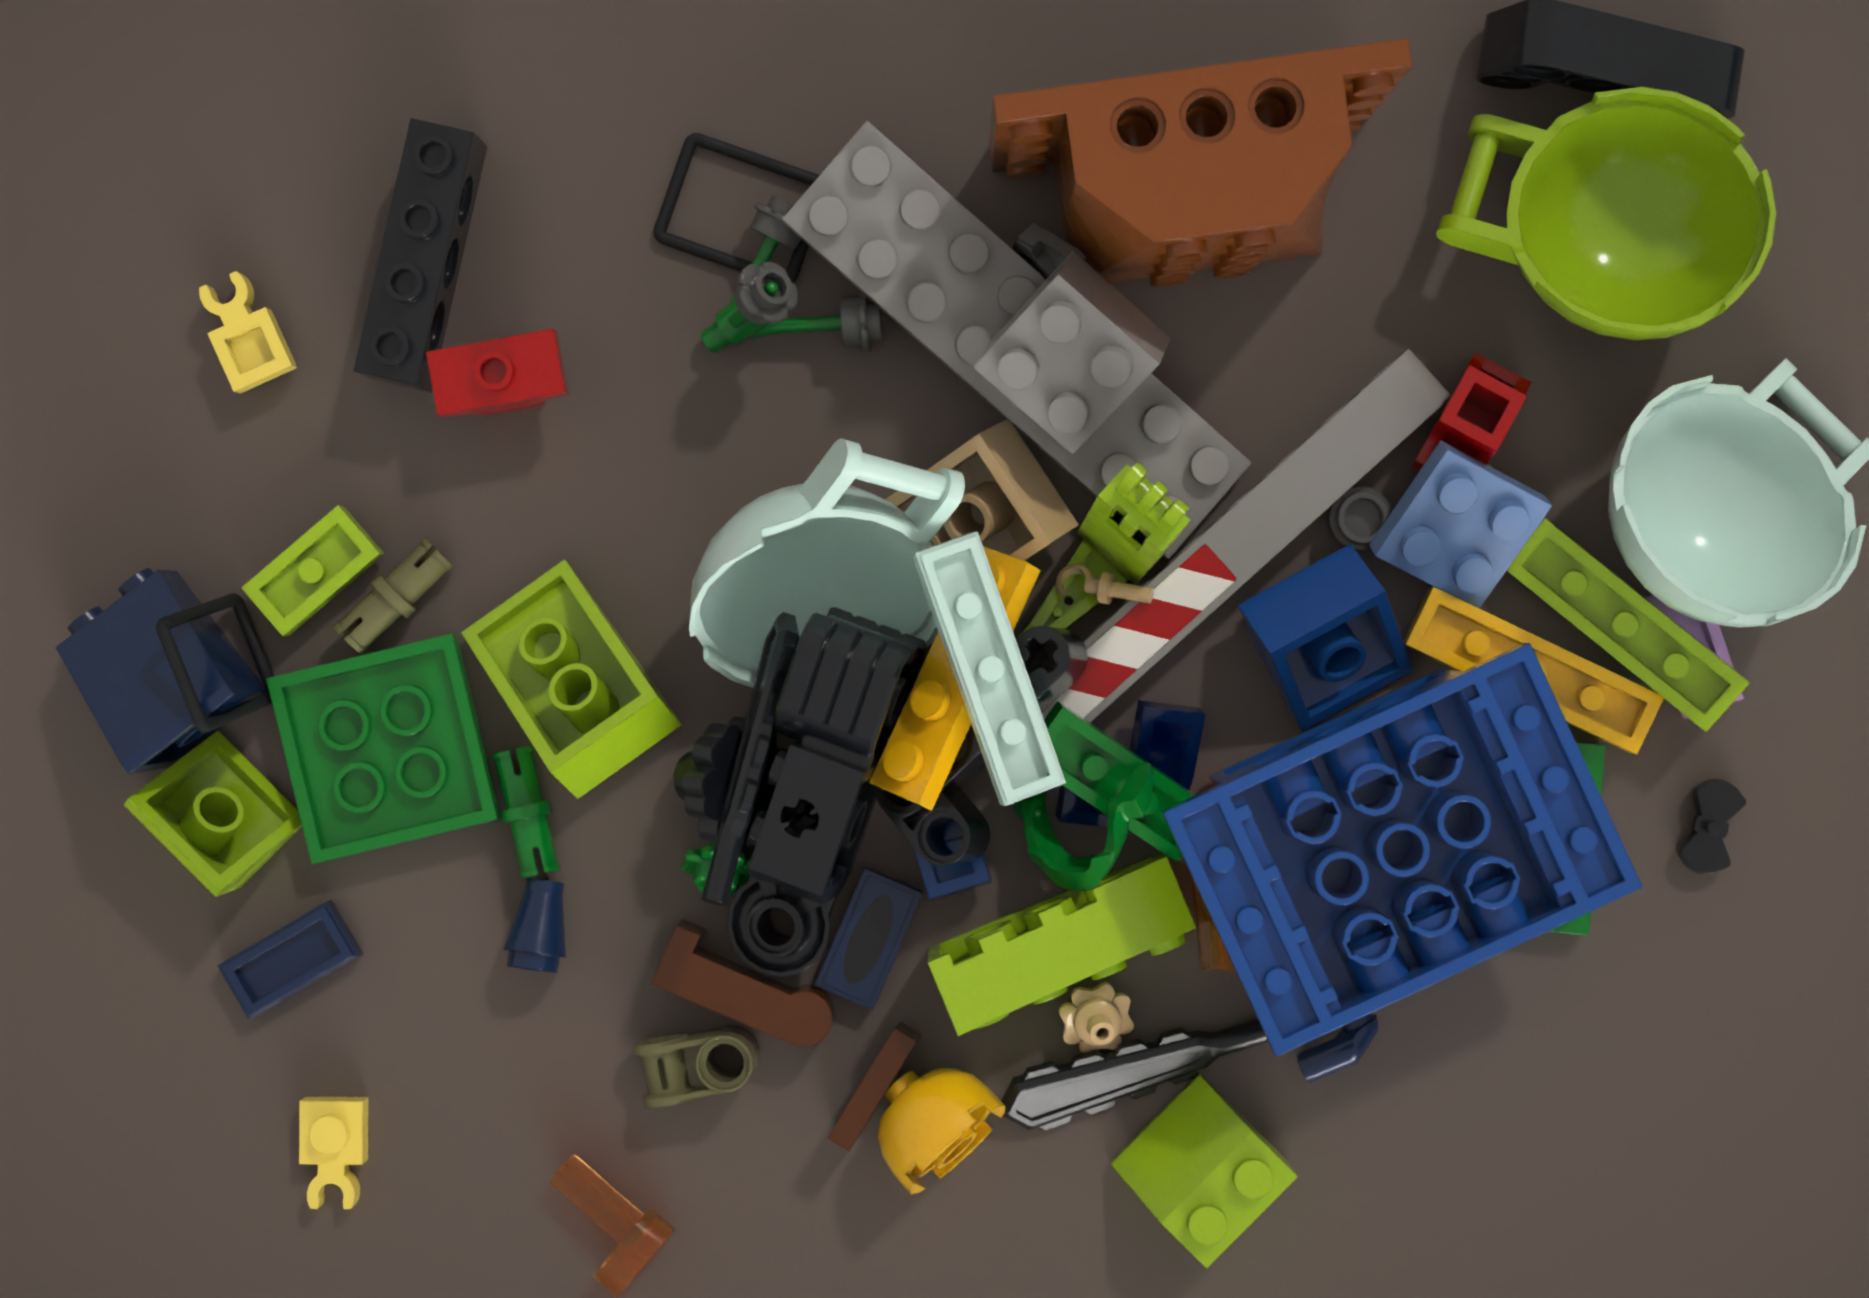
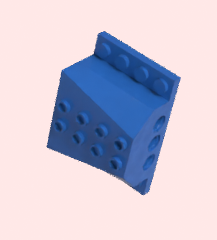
(1400, 845)

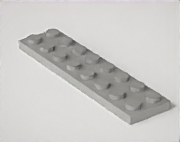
(959, 286)

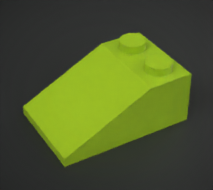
(570, 680)

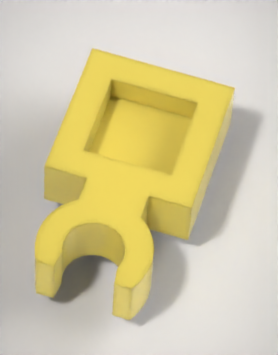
(249, 342)
(333, 1137)

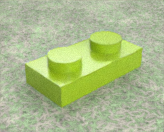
(313, 570)

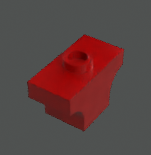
(497, 374)
(1477, 411)

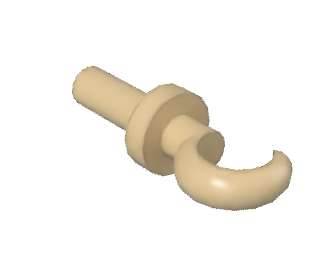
(1106, 587)

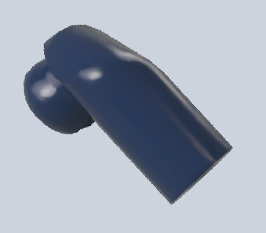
(1339, 1052)

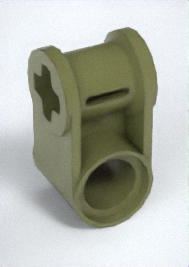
(683, 1066)

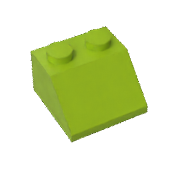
(1203, 1170)

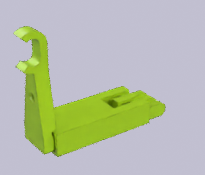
(1121, 534)

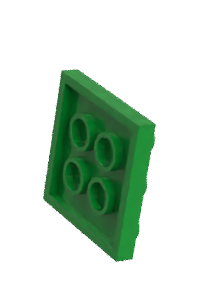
(383, 748)

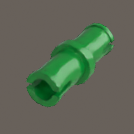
(526, 812)

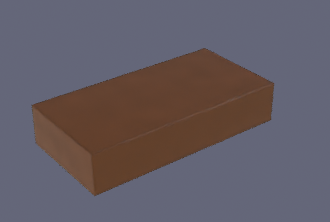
(874, 1086)

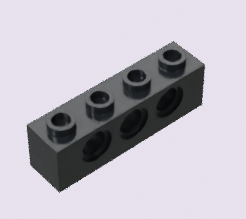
(420, 254)

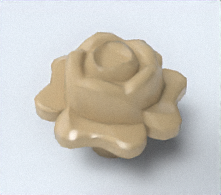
(1096, 1018)

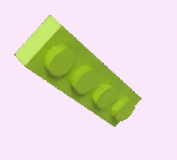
(1627, 625)

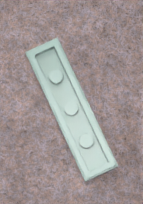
(988, 668)

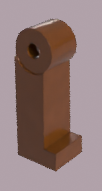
(787, 1013)

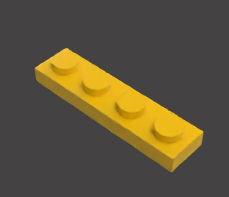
(1585, 692)
(934, 713)

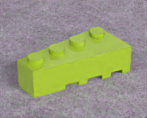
(1059, 942)

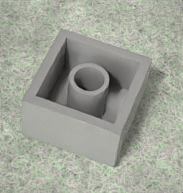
(1073, 353)

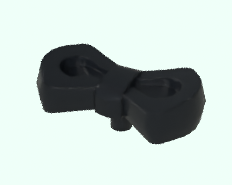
(1714, 805)

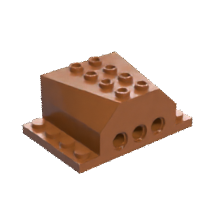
(1199, 159)

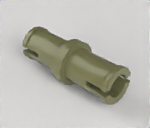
(393, 596)

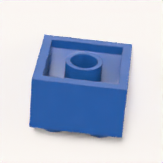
(1327, 636)

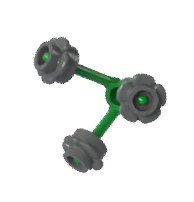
(768, 294)

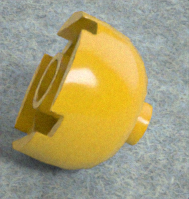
(934, 1123)

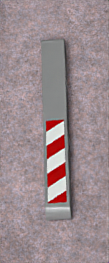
(1254, 531)

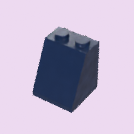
(129, 679)

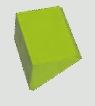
(216, 814)

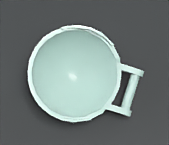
(1735, 502)
(819, 551)

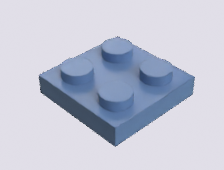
(1460, 525)

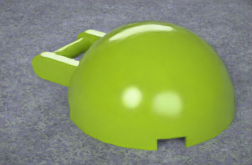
(1623, 211)

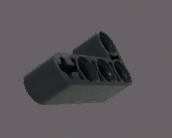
(1604, 52)
(926, 827)

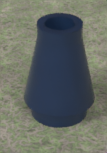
(538, 928)

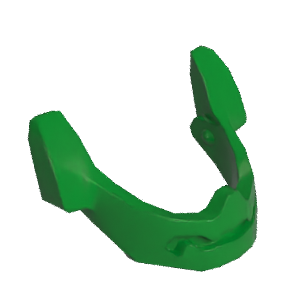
(1085, 872)

